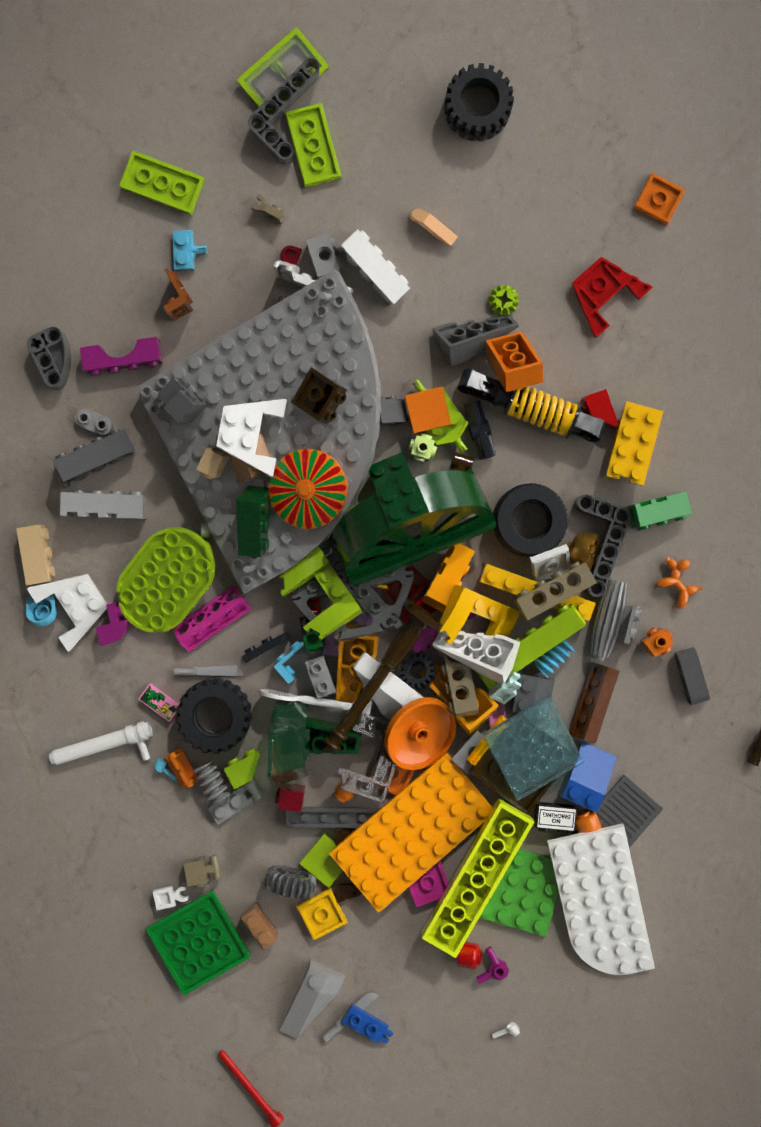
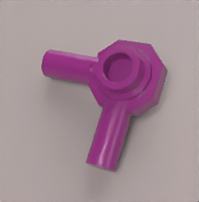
(497, 970)

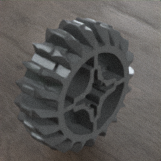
(290, 882)

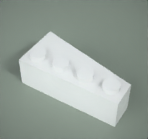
(373, 266)

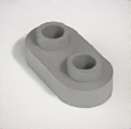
(93, 422)

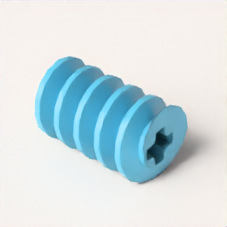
(552, 657)

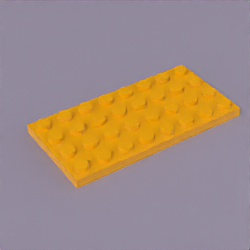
(412, 832)

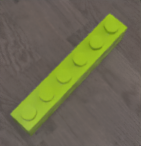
(544, 637)

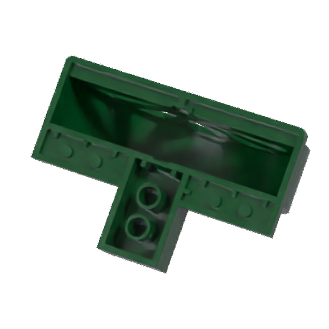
(402, 502)

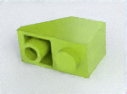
(242, 770)

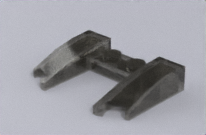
(379, 782)

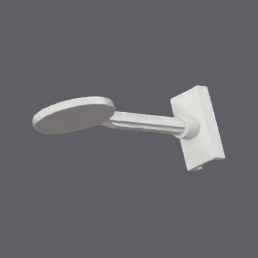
(314, 701)

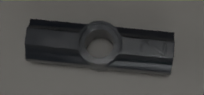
(480, 430)

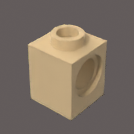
(212, 463)

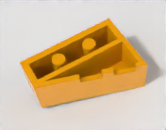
(449, 573)

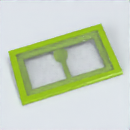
(277, 66)

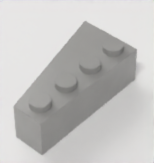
(103, 505)

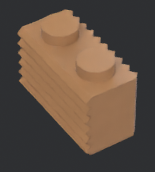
(259, 926)

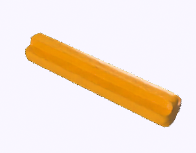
(482, 747)

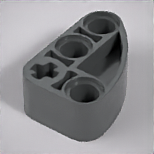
(57, 351)

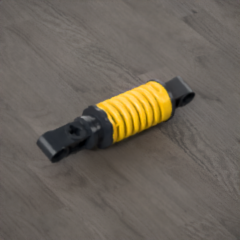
(534, 405)

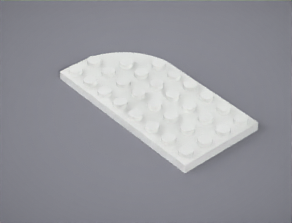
(602, 900)

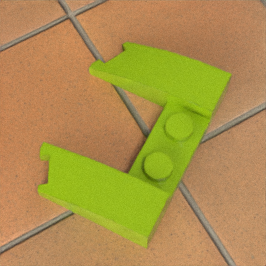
(344, 605)

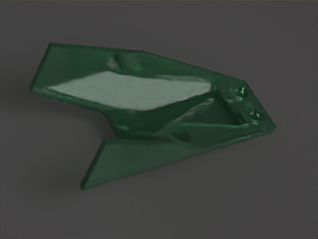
(288, 742)

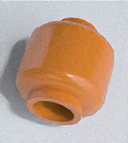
(587, 821)

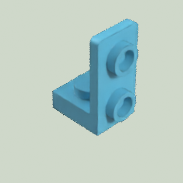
(287, 671)

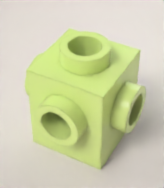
(418, 454)

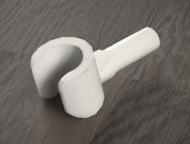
(511, 1028)

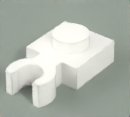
(167, 897)

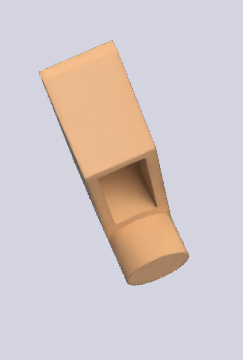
(433, 226)

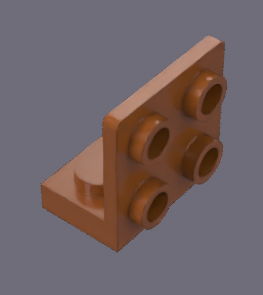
(178, 306)

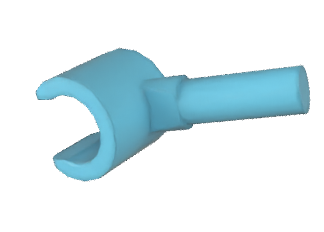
(160, 767)

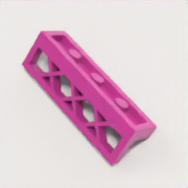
(212, 621)

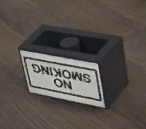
(555, 817)

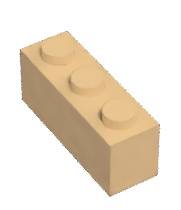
(35, 554)

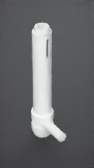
(131, 735)

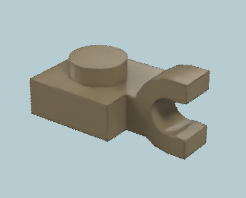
(273, 212)

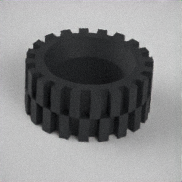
(478, 125)

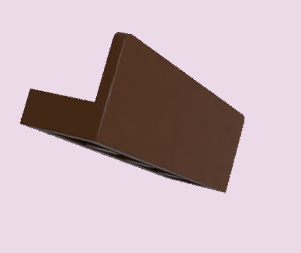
(594, 702)

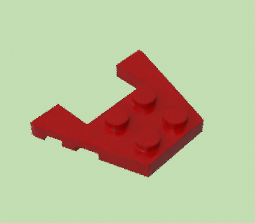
(599, 285)

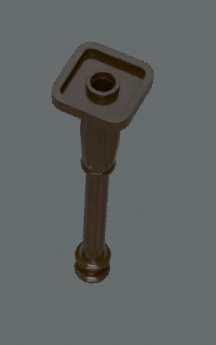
(394, 655)

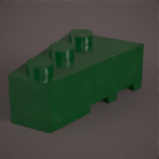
(253, 521)

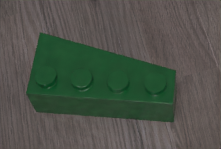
(320, 729)

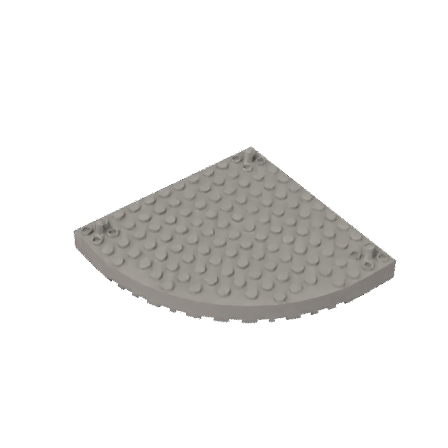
(268, 363)

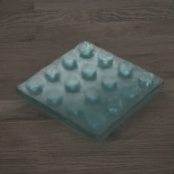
(533, 748)

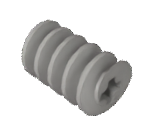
(211, 782)

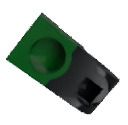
(311, 638)

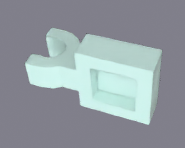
(506, 692)

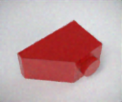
(600, 406)

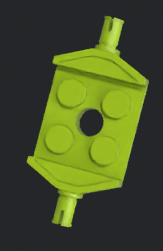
(449, 433)

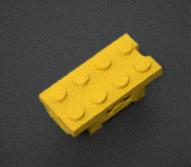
(634, 443)

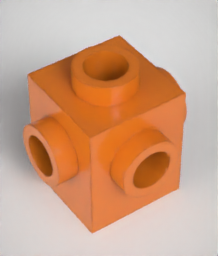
(651, 642)

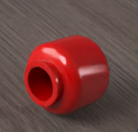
(469, 956)

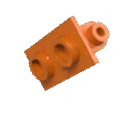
(181, 768)

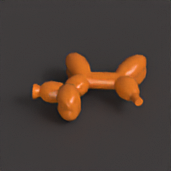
(682, 565)

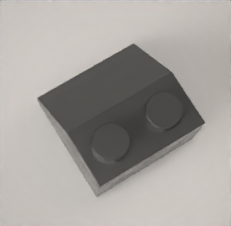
(532, 690)

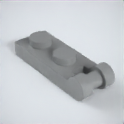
(234, 802)

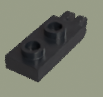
(267, 644)

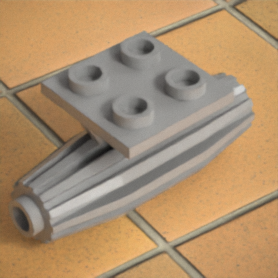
(613, 620)

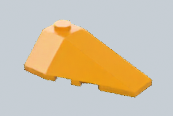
(349, 652)

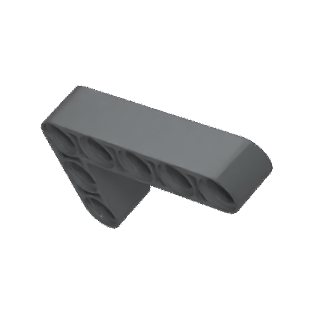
(281, 107)
(607, 541)

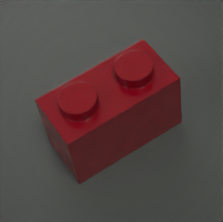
(290, 797)

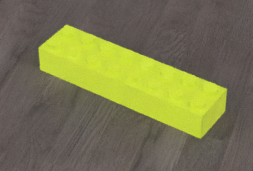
(477, 878)

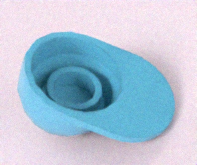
(43, 612)

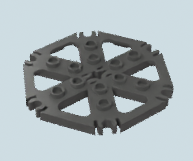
(364, 595)

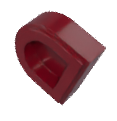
(291, 254)

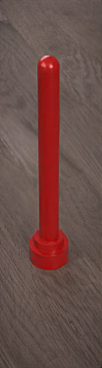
(274, 1118)

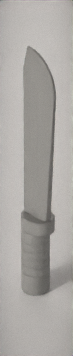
(231, 670)
(365, 1001)

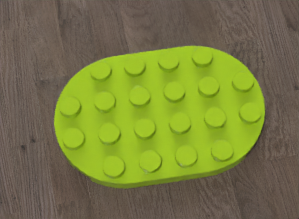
(165, 579)

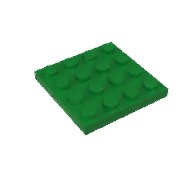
(198, 942)

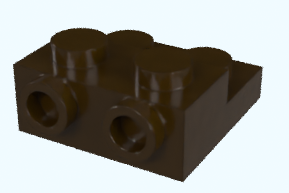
(319, 396)

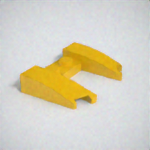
(465, 601)

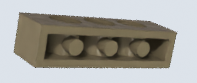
(583, 580)
(459, 707)

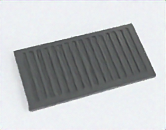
(629, 806)

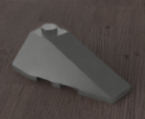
(465, 341)

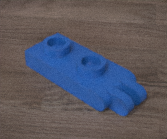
(366, 1024)

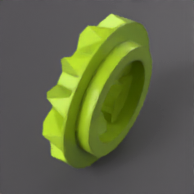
(495, 303)

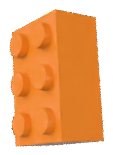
(514, 361)

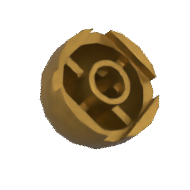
(583, 548)

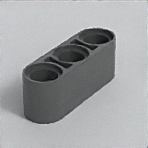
(692, 676)

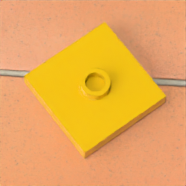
(322, 914)

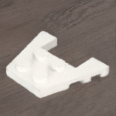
(241, 429)
(79, 599)

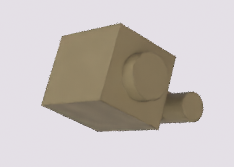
(198, 871)

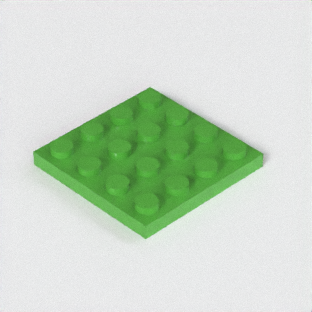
(525, 894)

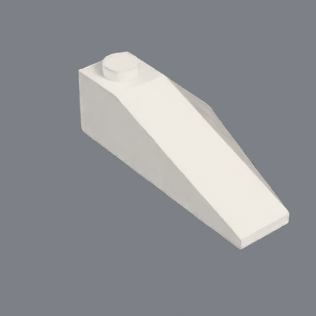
(483, 653)
(393, 691)

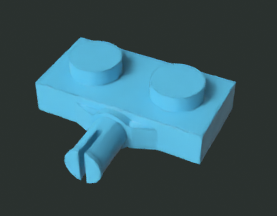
(185, 250)

